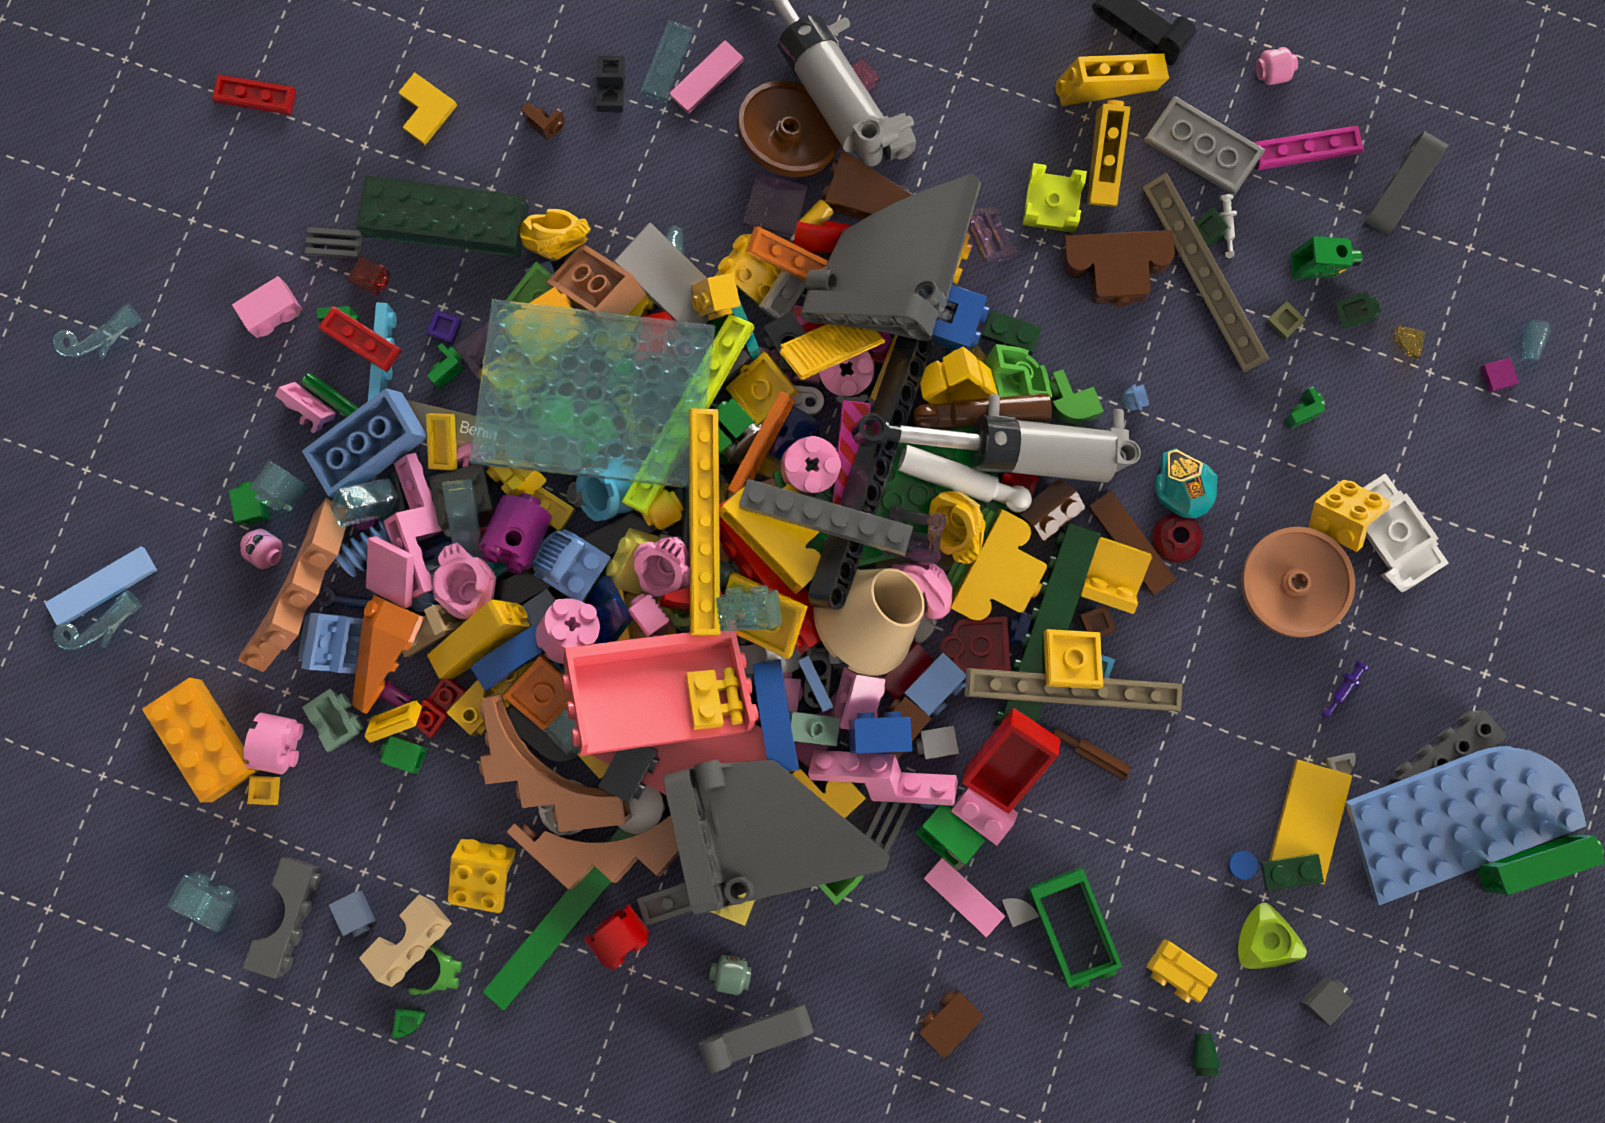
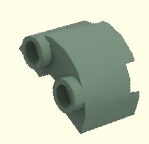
(333, 719)

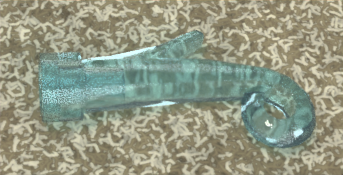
(105, 335)
(106, 625)

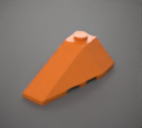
(383, 636)

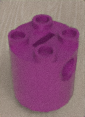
(516, 522)

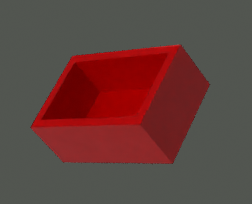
(1011, 761)

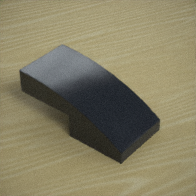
(610, 83)

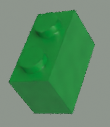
(950, 836)

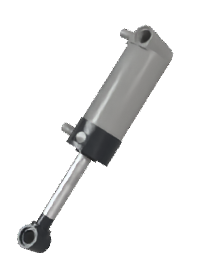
(834, 85)
(1020, 446)

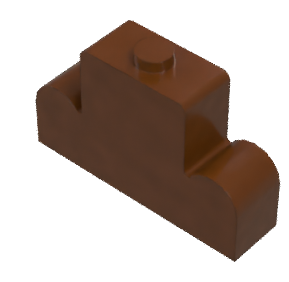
(1118, 263)

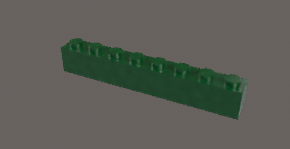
(1055, 608)

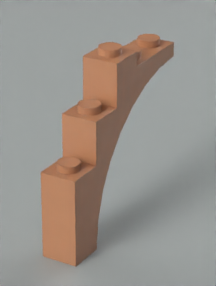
(299, 590)
(510, 760)

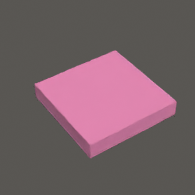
(390, 572)

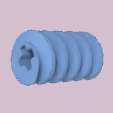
(356, 556)

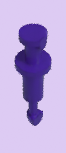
(1346, 687)

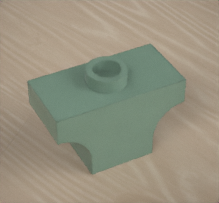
(814, 728)

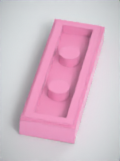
(706, 77)
(964, 897)

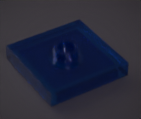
(610, 610)

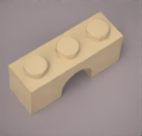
(424, 926)

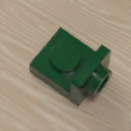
(1358, 309)

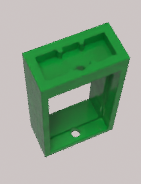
(1541, 864)
(1105, 969)

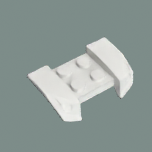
(1403, 538)

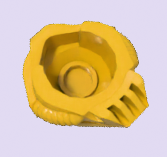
(553, 233)
(963, 526)

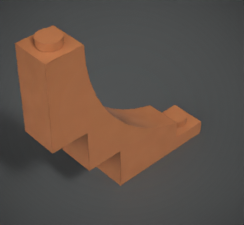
(573, 860)

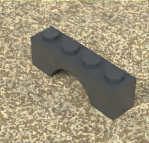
(295, 883)

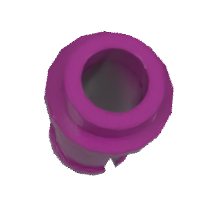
(392, 694)

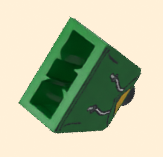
(1323, 258)

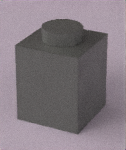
(1327, 1000)

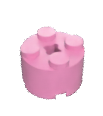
(852, 384)
(826, 465)
(566, 625)
(273, 743)

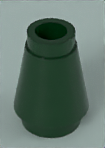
(1205, 1056)

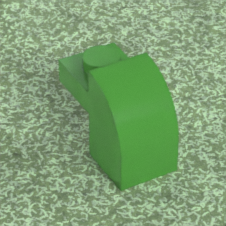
(1071, 407)

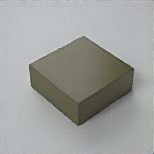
(1285, 320)

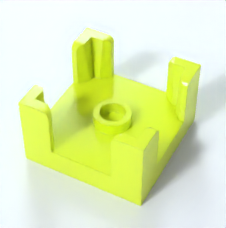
(1053, 200)

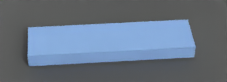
(101, 586)

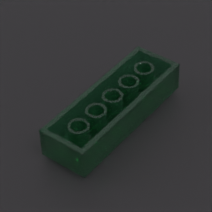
(441, 215)

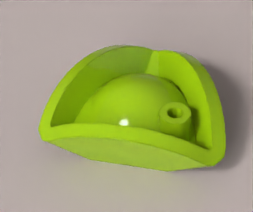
(1268, 940)

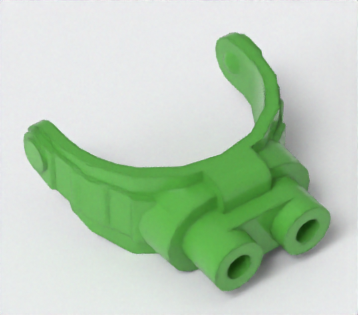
(447, 976)

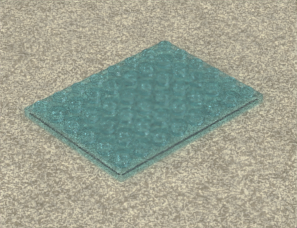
(590, 393)

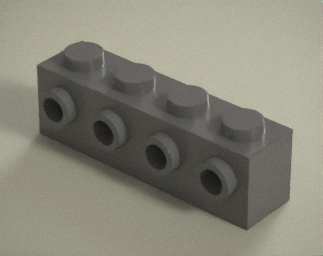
(1472, 734)

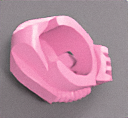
(662, 566)
(462, 582)
(933, 585)

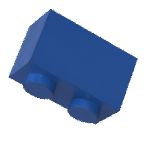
(880, 734)

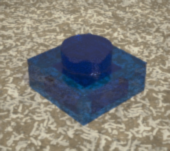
(1019, 627)

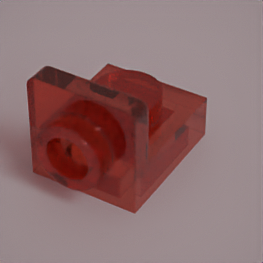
(369, 276)

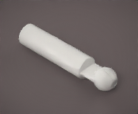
(962, 479)

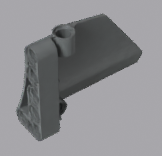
(895, 264)
(759, 830)

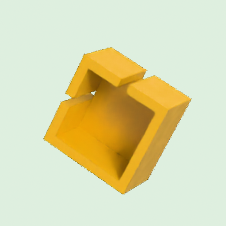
(957, 379)

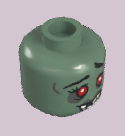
(730, 975)

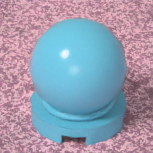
(602, 497)

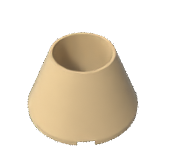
(875, 623)

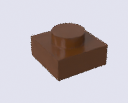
(1098, 621)

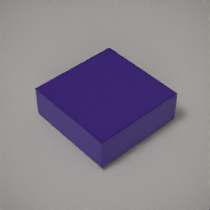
(444, 327)

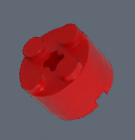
(617, 937)

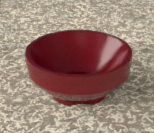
(1166, 545)

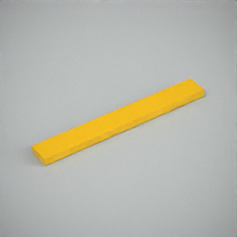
(704, 521)

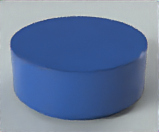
(1243, 865)

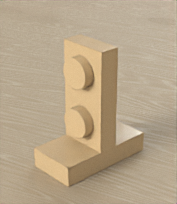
(436, 626)

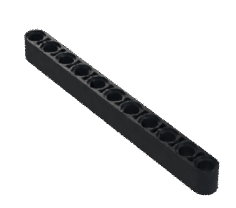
(870, 471)
(526, 586)

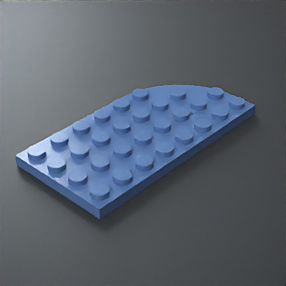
(1461, 818)

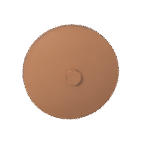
(1298, 582)

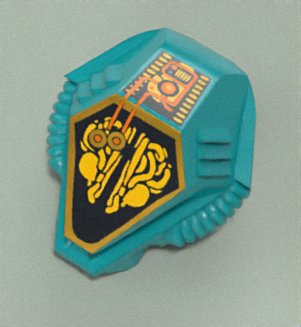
(1185, 484)

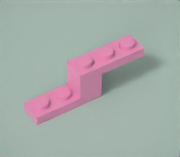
(414, 524)
(883, 777)

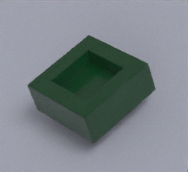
(1212, 226)

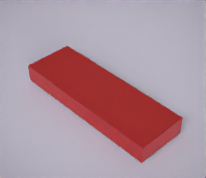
(254, 94)
(360, 339)

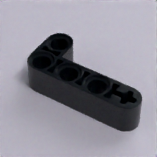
(1147, 27)

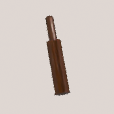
(1095, 755)

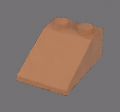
(597, 283)

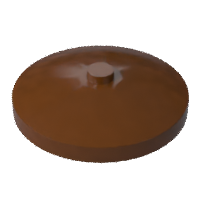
(785, 130)

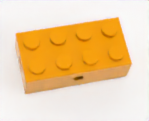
(199, 739)

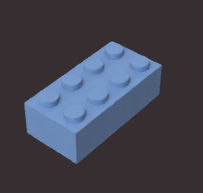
(365, 442)

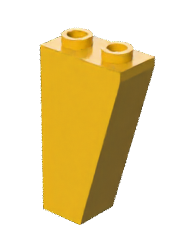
(1110, 77)
(1108, 153)
(477, 637)

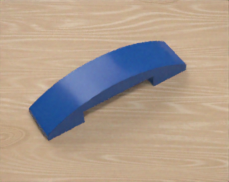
(507, 659)
(775, 714)

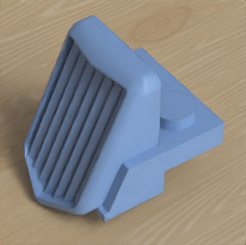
(569, 564)
(330, 643)

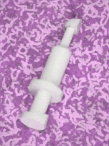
(1228, 216)

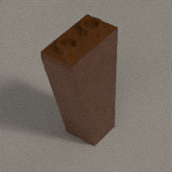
(859, 189)

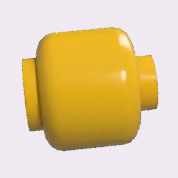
(664, 510)

